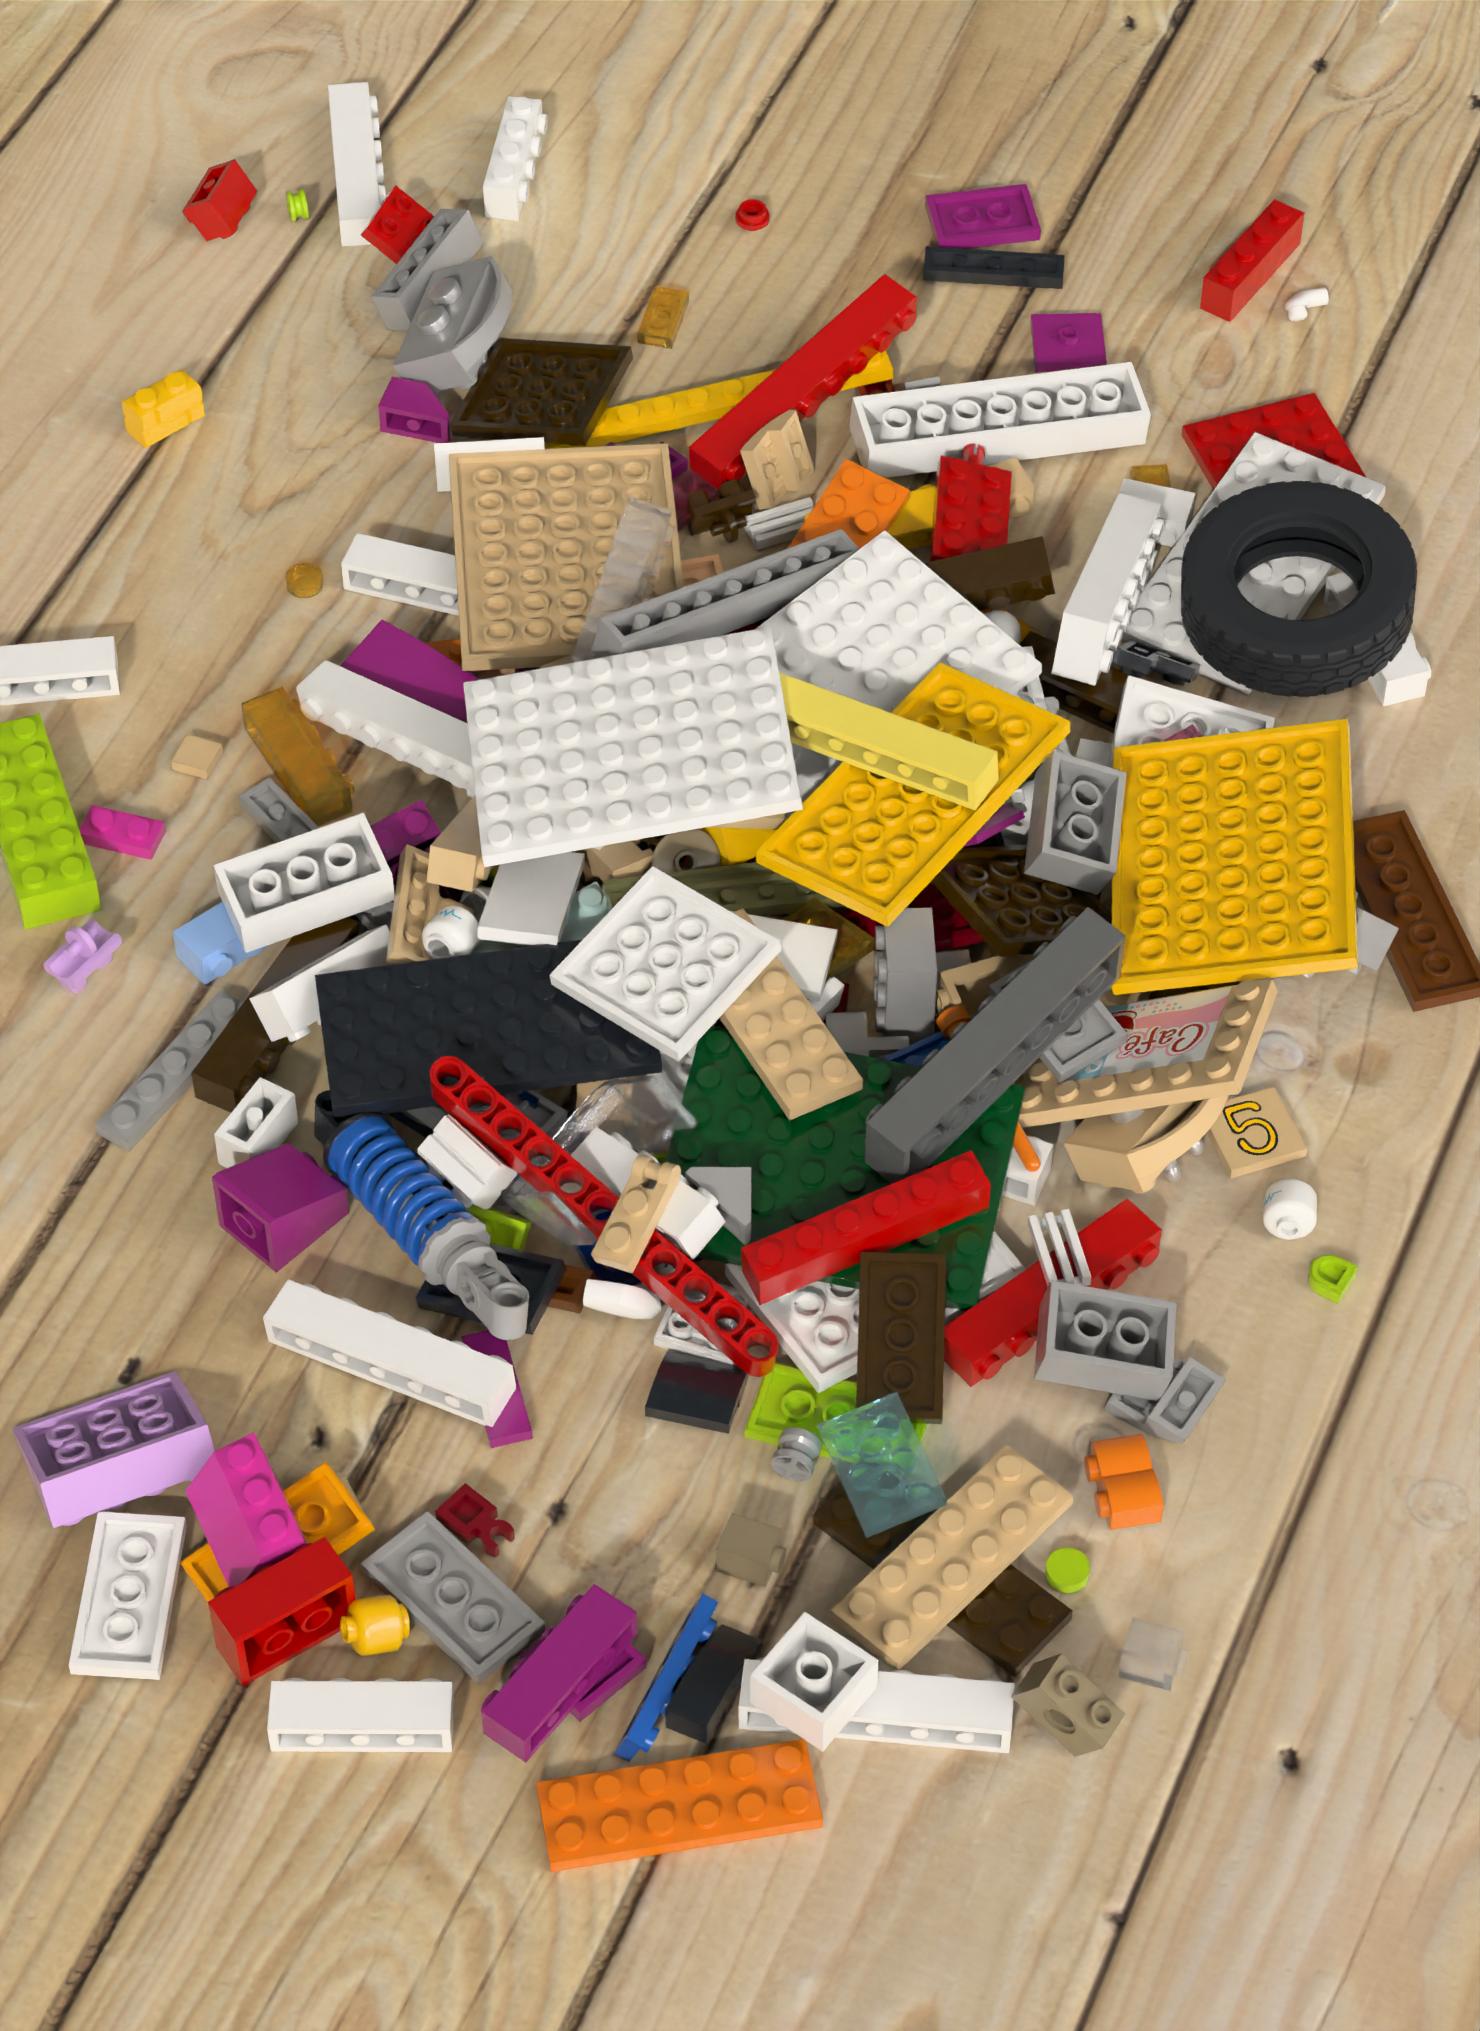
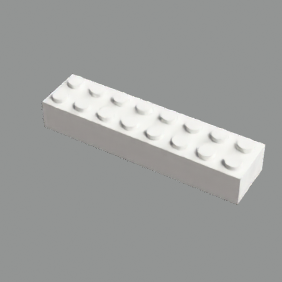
(1006, 416)

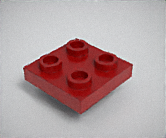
(396, 224)

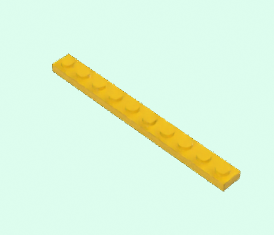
(698, 406)

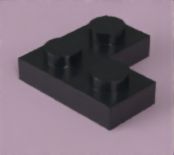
(1142, 659)

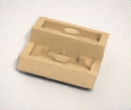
(777, 460)

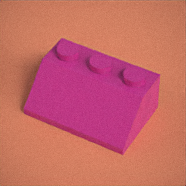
(244, 1510)

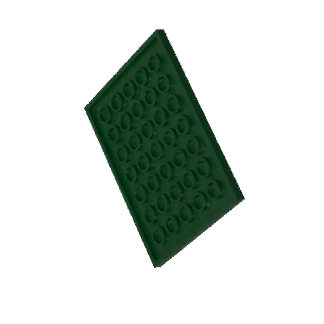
(820, 1157)

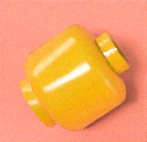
(375, 1625)

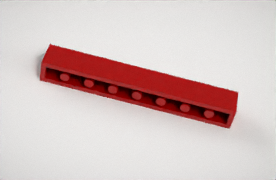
(807, 376)

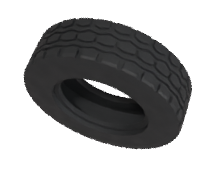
(1288, 654)

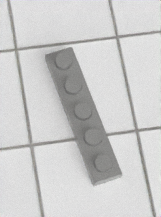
(166, 1077)

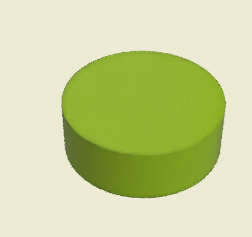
(1067, 1570)

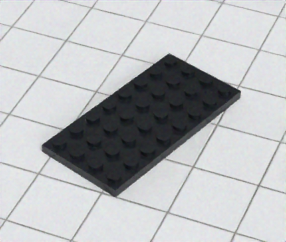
(485, 1009)

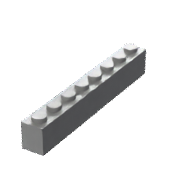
(723, 600)

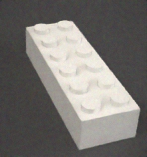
(1108, 589)

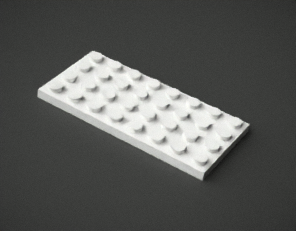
(1276, 587)

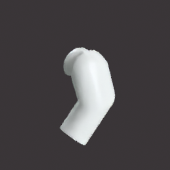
(1305, 299)

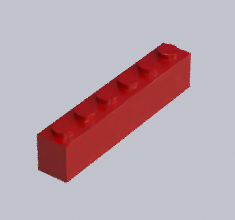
(865, 1225)
(1008, 1318)

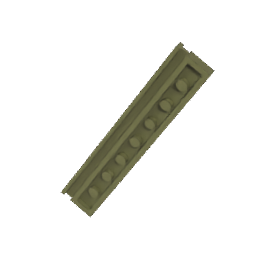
(734, 887)

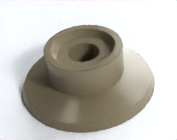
(694, 843)

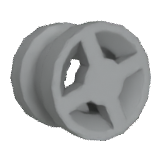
(796, 1454)

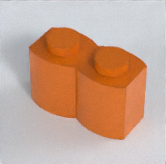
(1125, 1482)

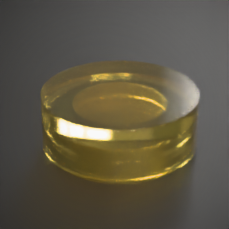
(304, 580)

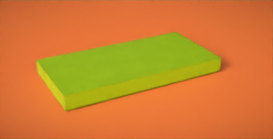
(791, 1401)

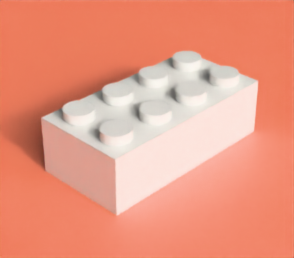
(304, 882)

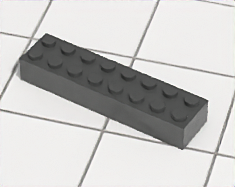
(994, 1047)

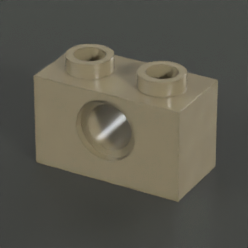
(1068, 1705)

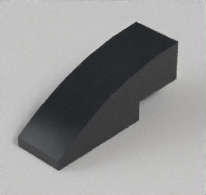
(711, 1683)

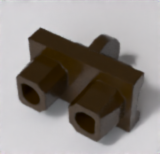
(723, 515)

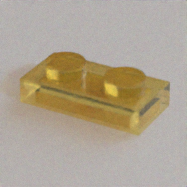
(663, 317)

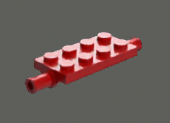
(969, 505)

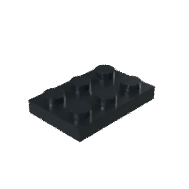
(533, 1271)

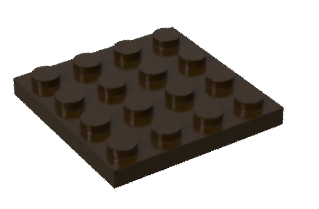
(542, 391)
(1004, 904)

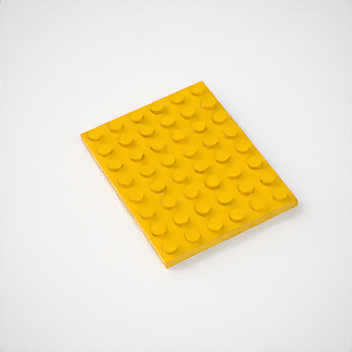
(1236, 858)

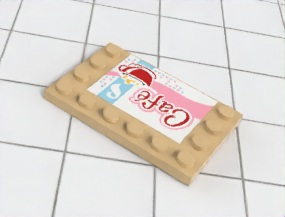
(1173, 1054)

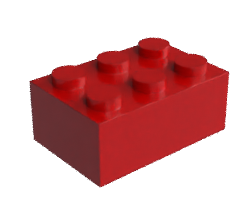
(281, 1610)

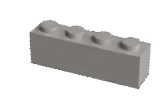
(445, 242)

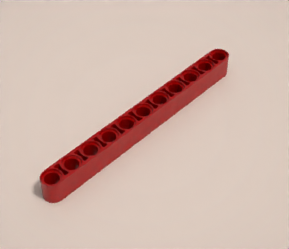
(596, 1196)

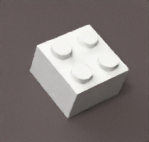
(813, 1681)

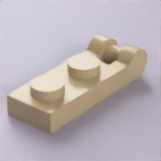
(636, 1214)

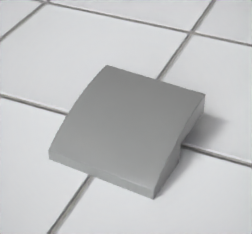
(1178, 1409)

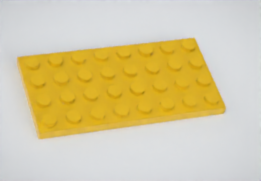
(884, 841)

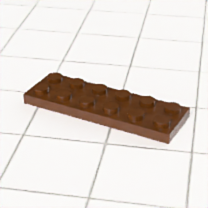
(1403, 889)

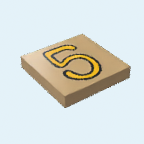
(1255, 1133)

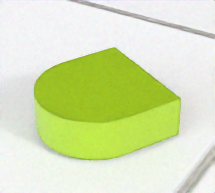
(1331, 1276)

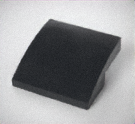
(696, 1392)

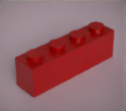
(1252, 260)

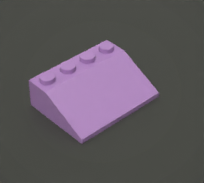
(115, 1449)

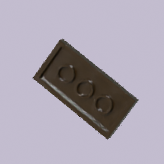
(902, 1332)

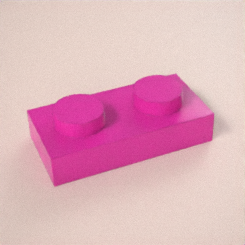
(122, 832)

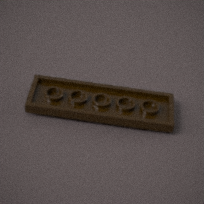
(1004, 1622)

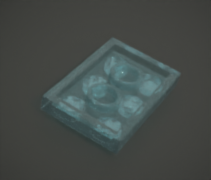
(881, 1464)

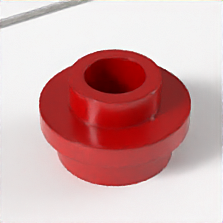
(752, 215)

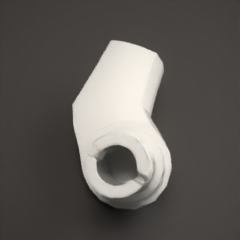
(624, 1299)

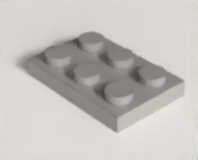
(1083, 1043)

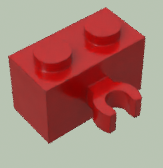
(220, 201)

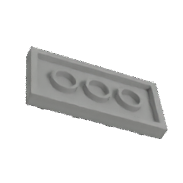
(453, 1597)

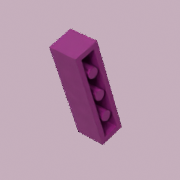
(558, 1672)

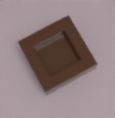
(571, 1289)

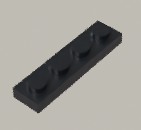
(993, 267)

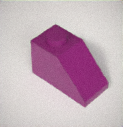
(413, 411)

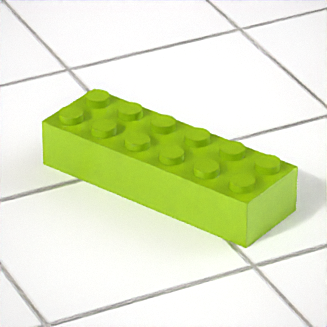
(39, 830)

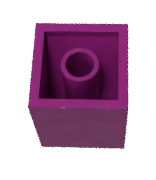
(278, 1203)

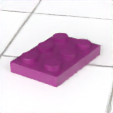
(983, 217)

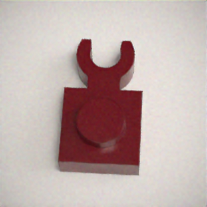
(473, 1516)

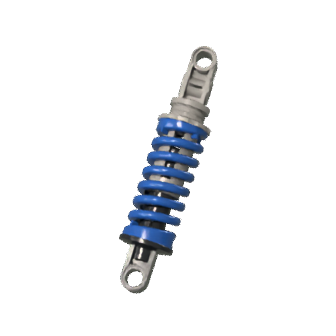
(421, 1215)

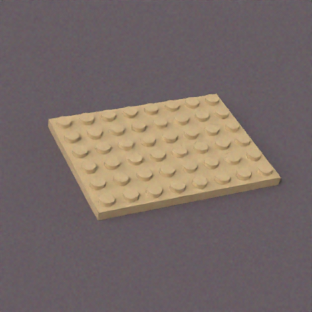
(537, 539)

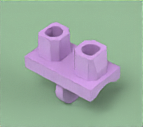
(81, 954)

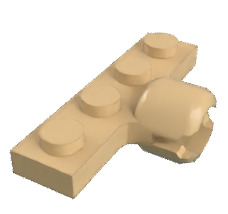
(413, 907)

